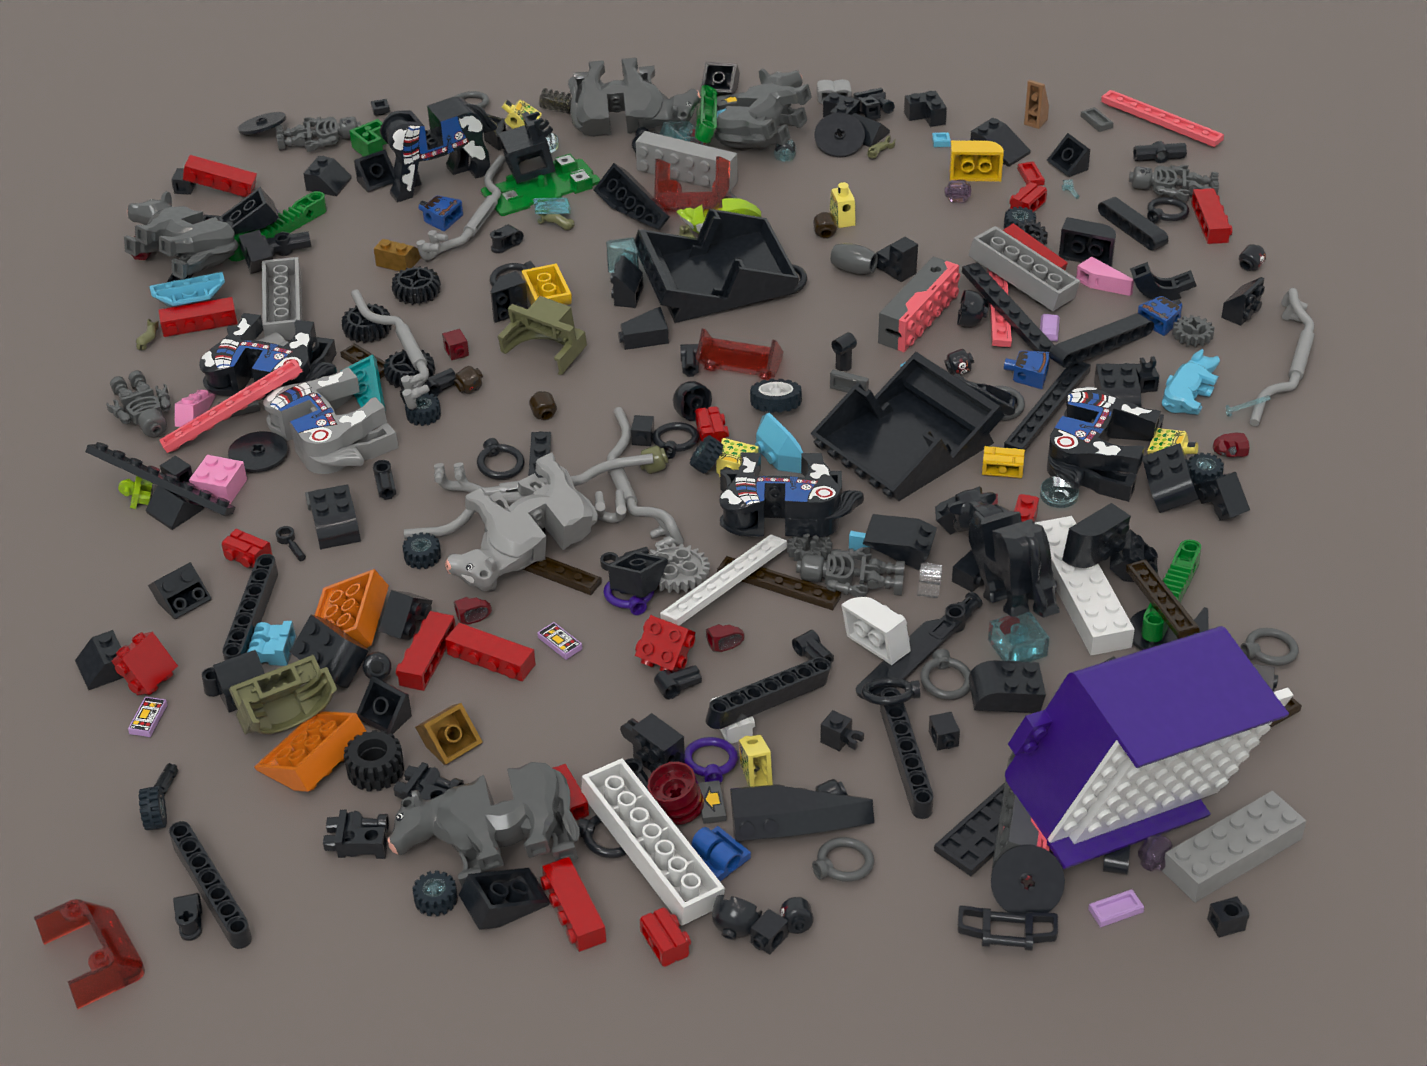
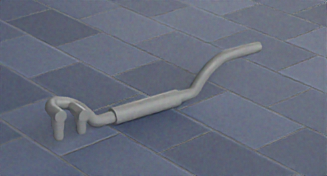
(431, 250)
(1294, 311)
(411, 384)
(463, 484)
(512, 497)
(667, 523)

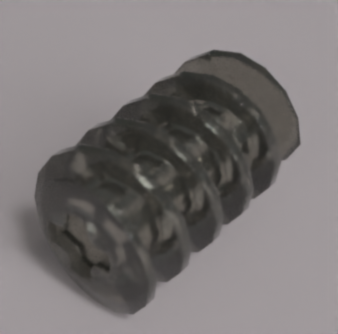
(555, 101)

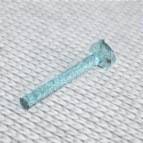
(1229, 410)

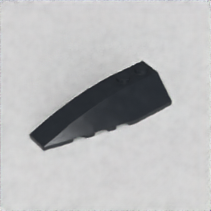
(629, 197)
(790, 811)

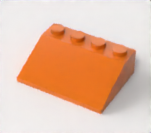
(355, 605)
(311, 750)

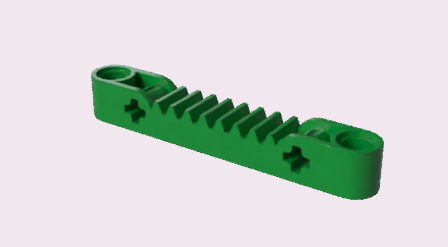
(706, 114)
(299, 214)
(1177, 580)

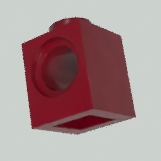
(455, 344)

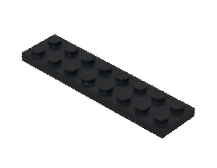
(974, 838)

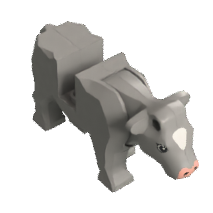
(515, 532)

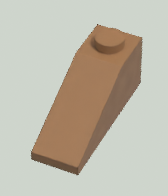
(1036, 105)

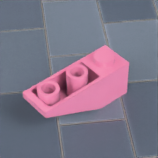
(1103, 277)
(192, 406)

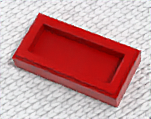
(1030, 173)

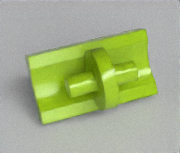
(139, 490)

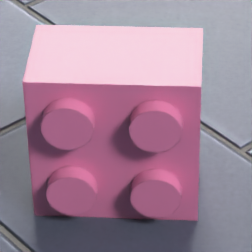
(220, 477)

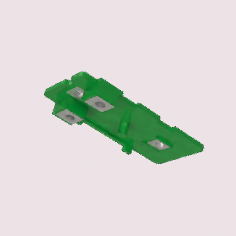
(569, 177)

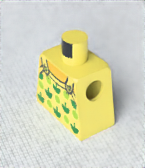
(514, 117)
(841, 199)
(1167, 437)
(730, 455)
(755, 752)

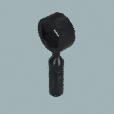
(289, 540)
(613, 556)

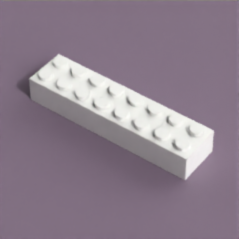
(1087, 596)
(652, 841)

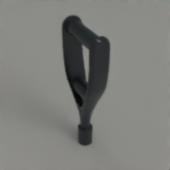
(1002, 398)

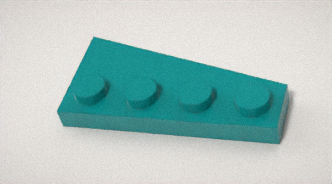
(368, 380)

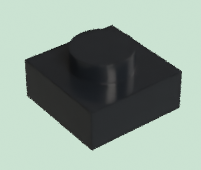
(380, 107)

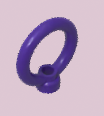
(636, 605)
(712, 771)

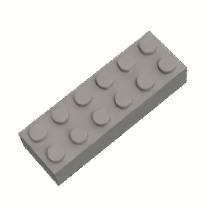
(687, 160)
(1024, 268)
(281, 296)
(1233, 846)

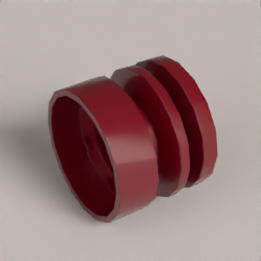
(676, 791)

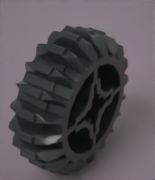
(416, 285)
(360, 329)
(400, 365)

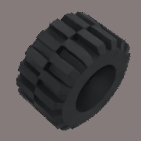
(374, 760)

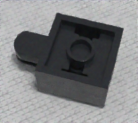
(654, 741)

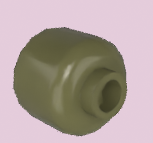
(659, 457)

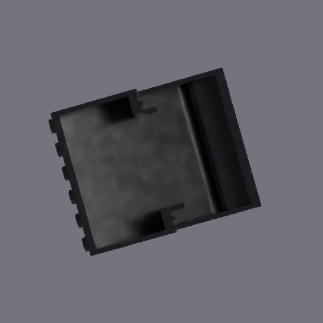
(724, 268)
(910, 429)

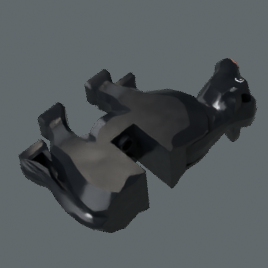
(1009, 553)

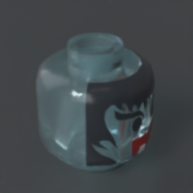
(785, 152)

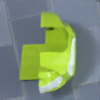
(695, 217)

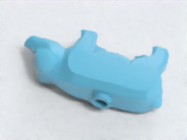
(1188, 382)

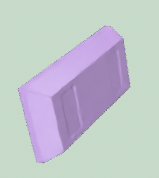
(1050, 326)

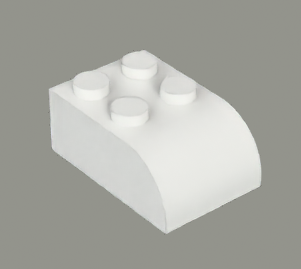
(876, 628)

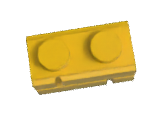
(1003, 462)

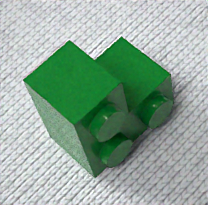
(367, 138)

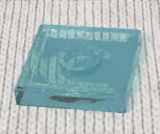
(551, 205)

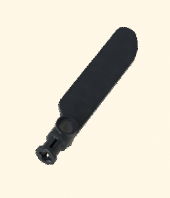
(925, 641)

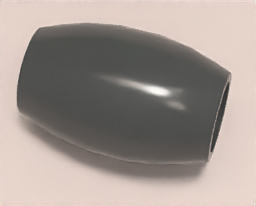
(854, 258)

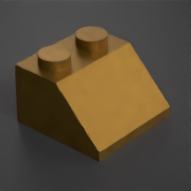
(395, 255)
(449, 733)

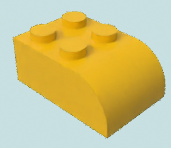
(975, 161)
(548, 283)

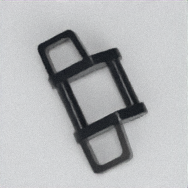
(1026, 919)

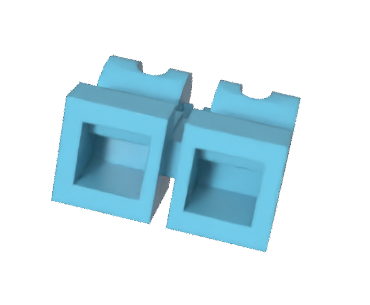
(273, 642)

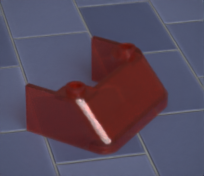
(670, 194)
(738, 356)
(111, 966)

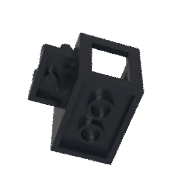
(527, 143)

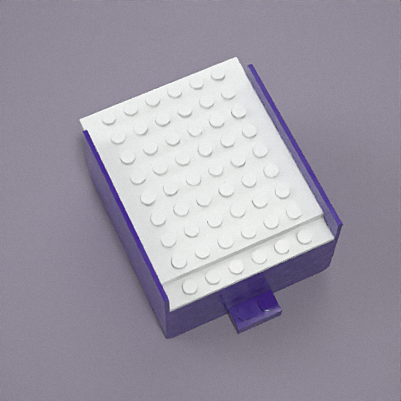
(1140, 743)

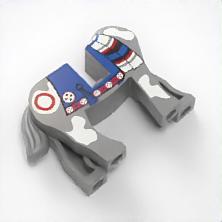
(319, 435)

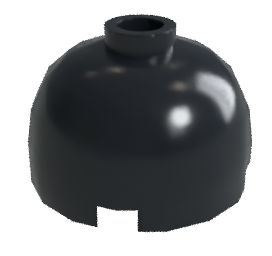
(971, 309)
(690, 397)
(734, 916)

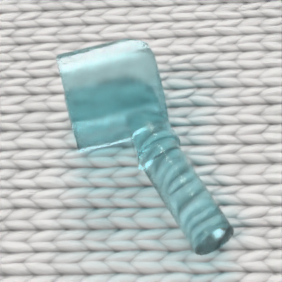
(1068, 185)

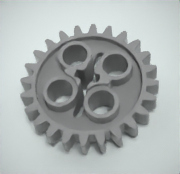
(684, 567)

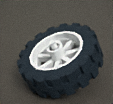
(776, 395)

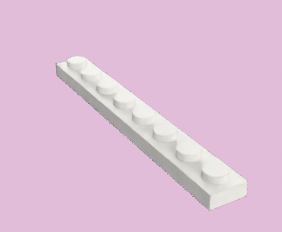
(723, 580)

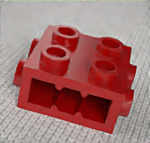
(664, 644)
(144, 663)

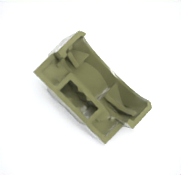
(544, 321)
(280, 700)

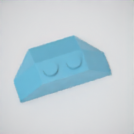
(188, 290)
(778, 445)

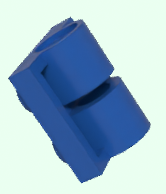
(719, 851)

